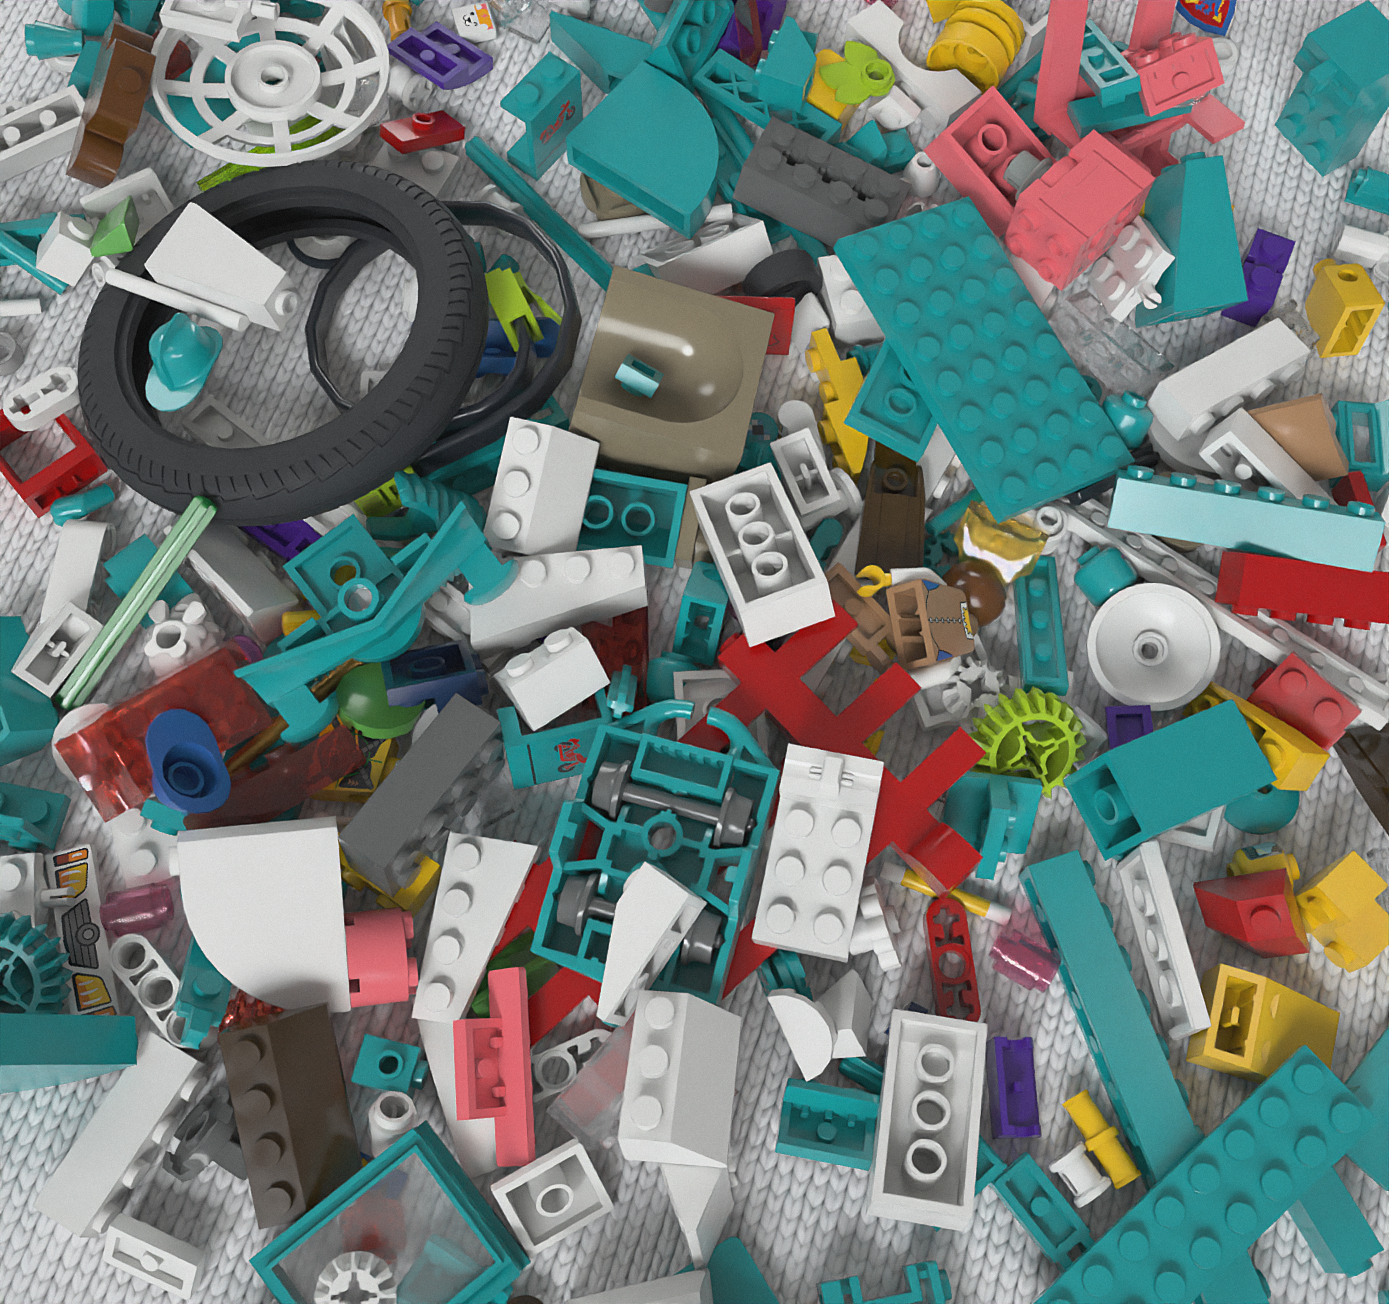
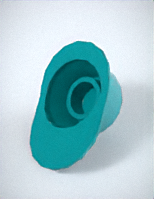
(182, 362)

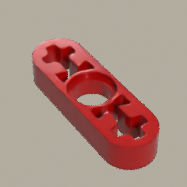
(959, 929)

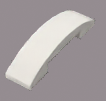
(472, 1138)

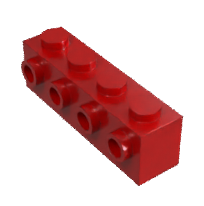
(1304, 588)

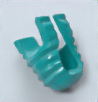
(429, 509)

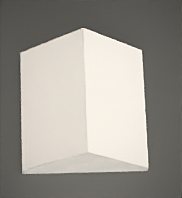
(552, 1197)

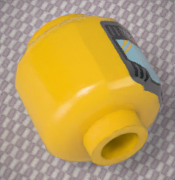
(1262, 858)

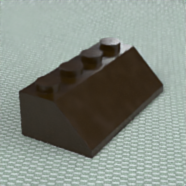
(290, 1110)

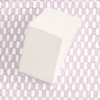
(804, 473)
(56, 648)
(851, 1013)

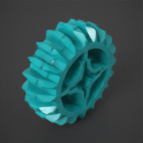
(35, 968)

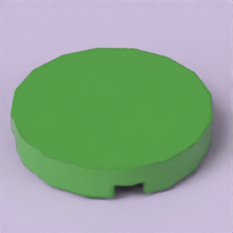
(366, 705)

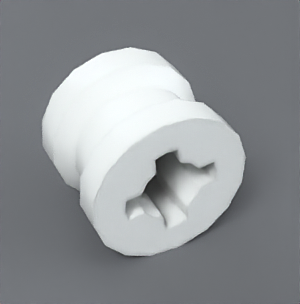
(409, 87)

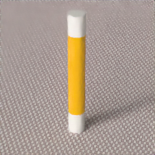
(969, 901)

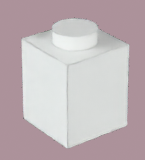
(66, 248)

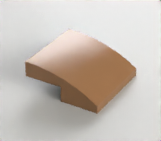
(1306, 434)

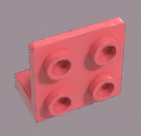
(1175, 71)

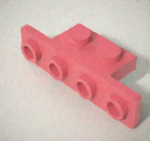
(496, 1068)

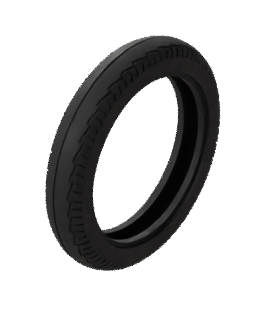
(356, 448)

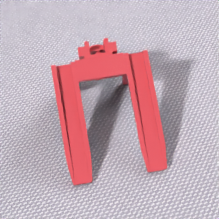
(1061, 83)

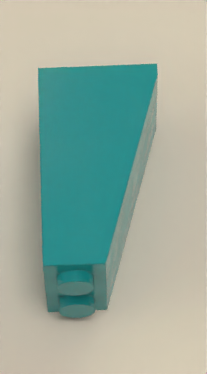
(1196, 221)
(1168, 778)

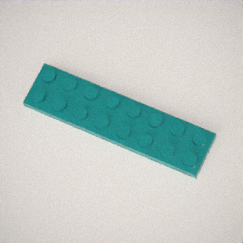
(1221, 1192)

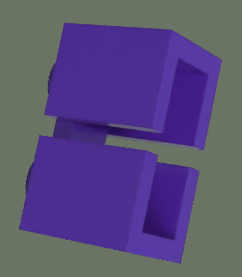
(1262, 268)

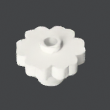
(876, 926)

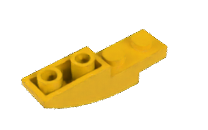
(837, 391)

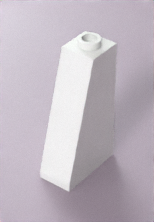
(223, 269)

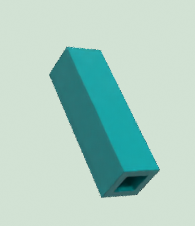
(1335, 1227)

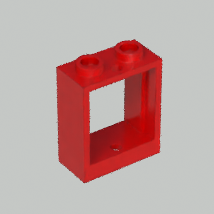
(58, 479)

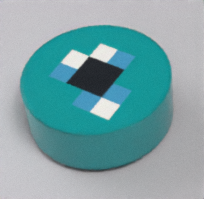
(761, 429)

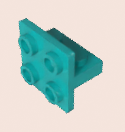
(993, 815)

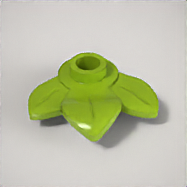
(859, 75)

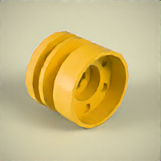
(978, 42)

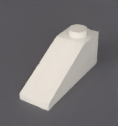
(644, 935)

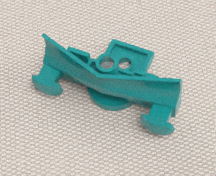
(371, 614)

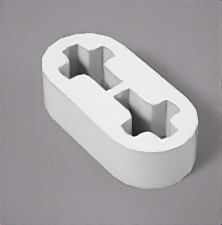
(42, 398)

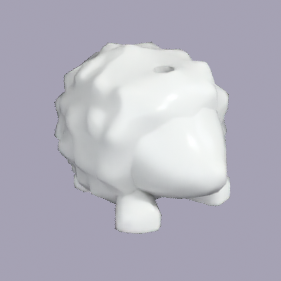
(180, 633)

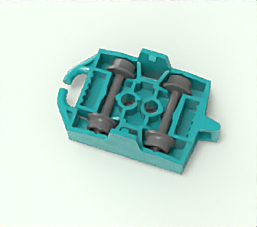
(630, 792)

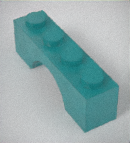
(134, 13)

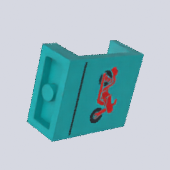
(550, 107)
(552, 752)

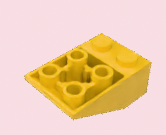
(1258, 1025)

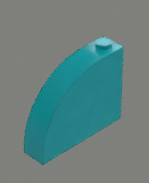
(651, 148)
(62, 1048)

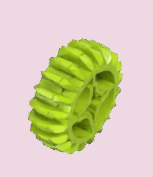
(1049, 745)

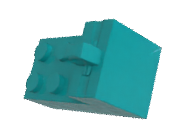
(1340, 88)

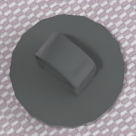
(207, 1137)

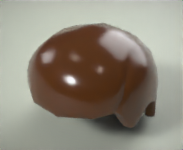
(981, 587)

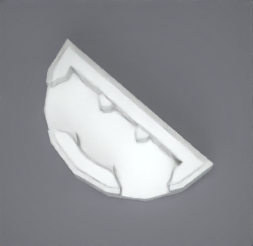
(806, 1028)

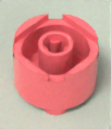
(378, 956)

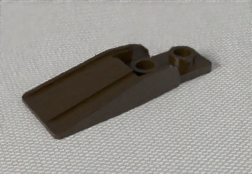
(892, 514)
(1366, 759)

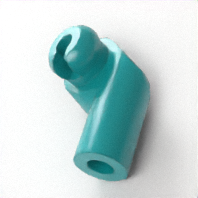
(81, 504)

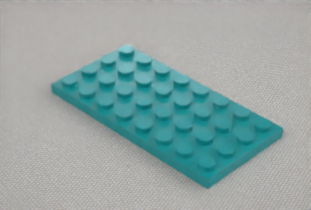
(983, 358)

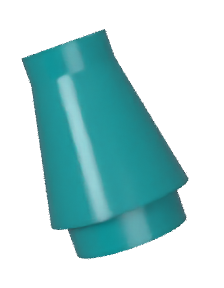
(52, 41)

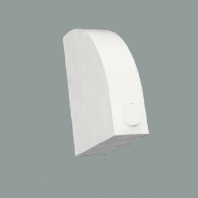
(269, 908)

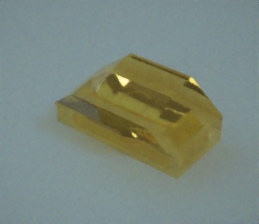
(1008, 546)

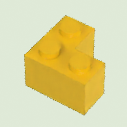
(1342, 912)

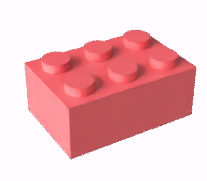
(978, 151)

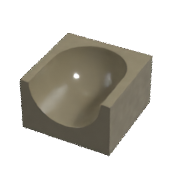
(710, 381)

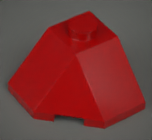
(1254, 912)

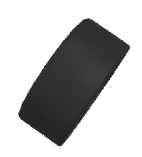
(784, 275)

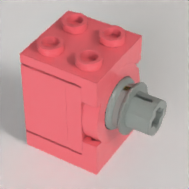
(1073, 208)

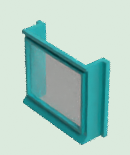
(431, 1228)

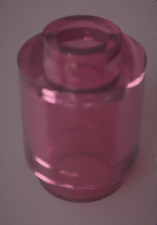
(137, 909)
(1024, 960)

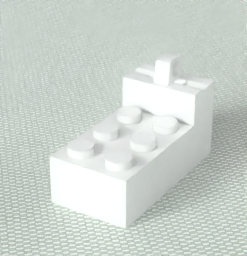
(818, 852)

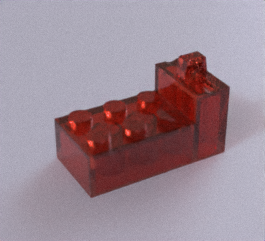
(110, 747)

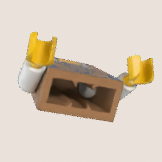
(927, 621)

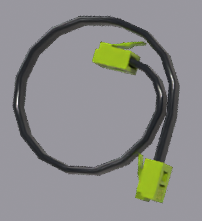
(510, 297)

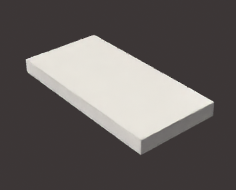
(1162, 943)

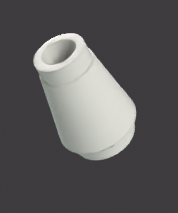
(390, 1119)

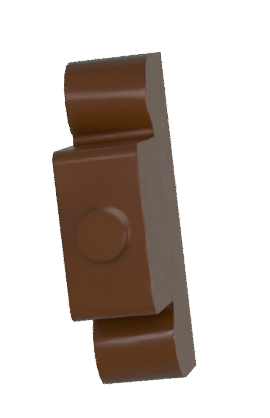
(112, 104)

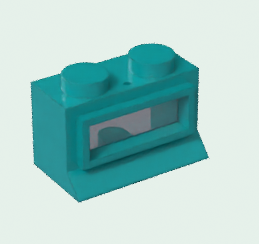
(1364, 438)

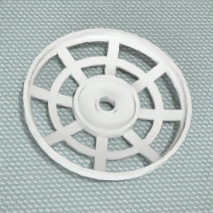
(276, 103)

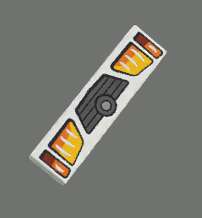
(82, 935)

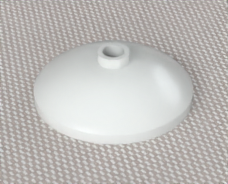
(1171, 623)

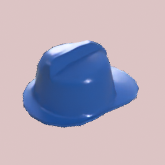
(186, 763)

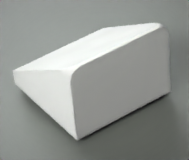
(808, 318)

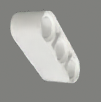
(78, 567)
(145, 982)

